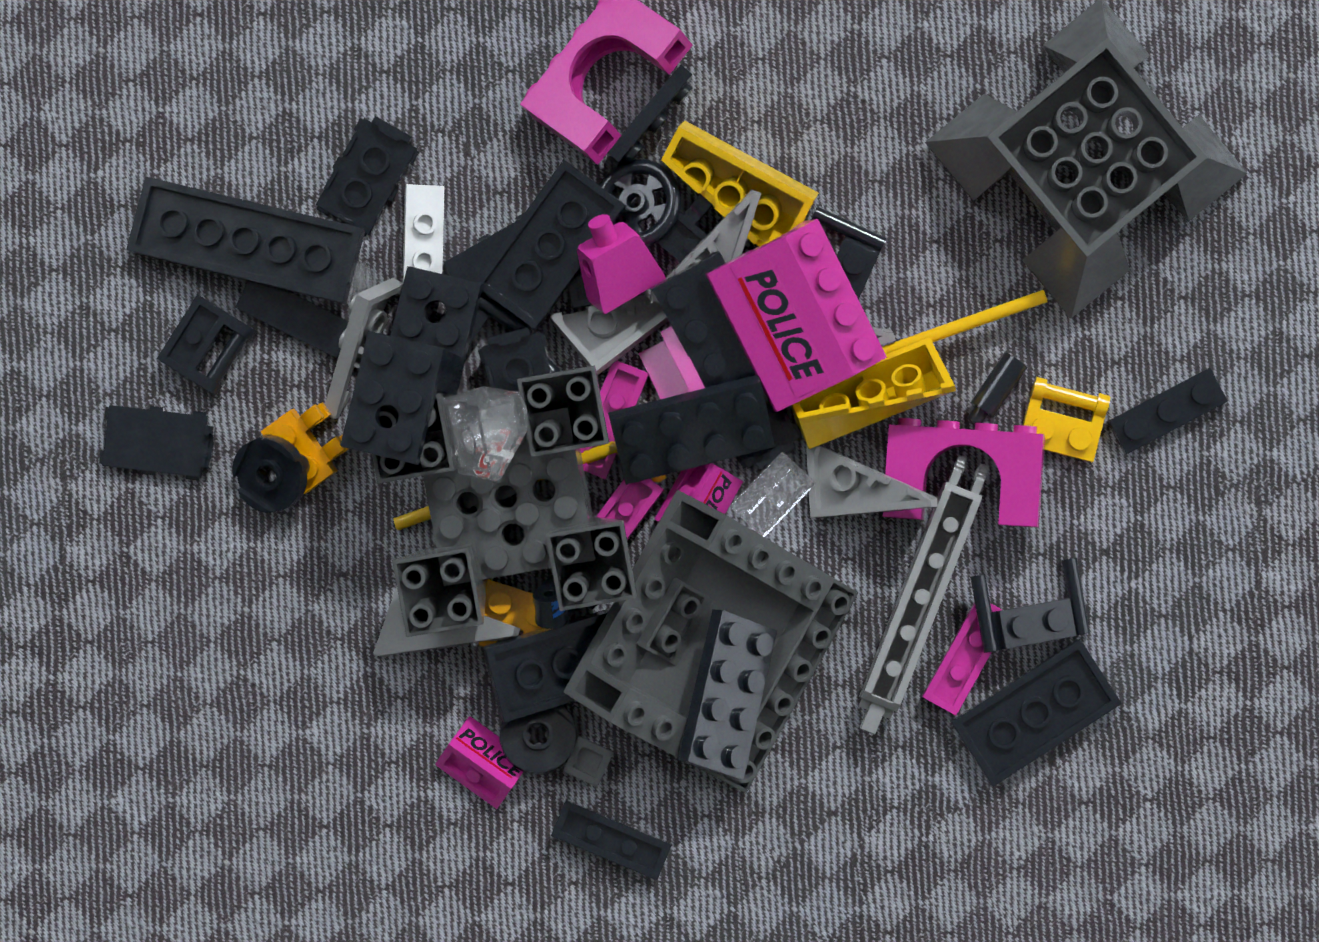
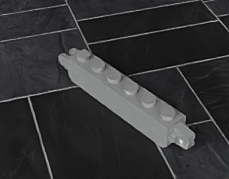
(920, 596)

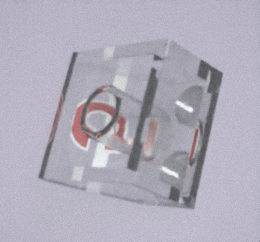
(485, 430)

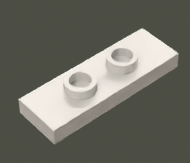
(423, 227)

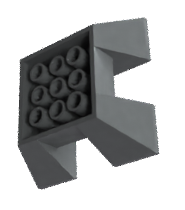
(1030, 143)
(587, 554)

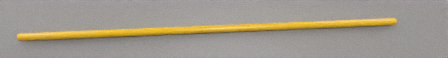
(936, 334)

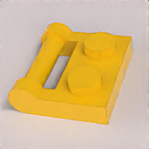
(1065, 433)

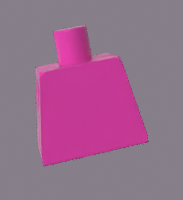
(615, 264)

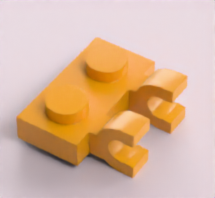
(297, 431)
(510, 606)

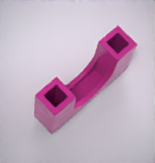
(612, 27)
(1016, 454)

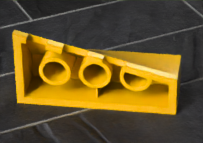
(728, 175)
(881, 391)

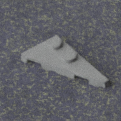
(727, 237)
(365, 315)
(608, 337)
(854, 489)
(394, 640)

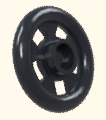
(658, 178)

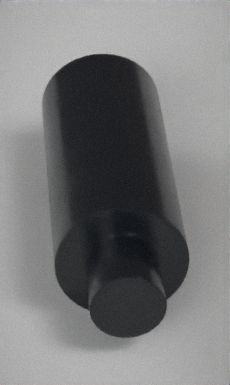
(996, 388)

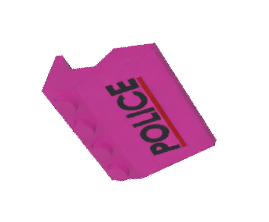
(796, 315)

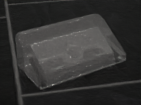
(772, 494)

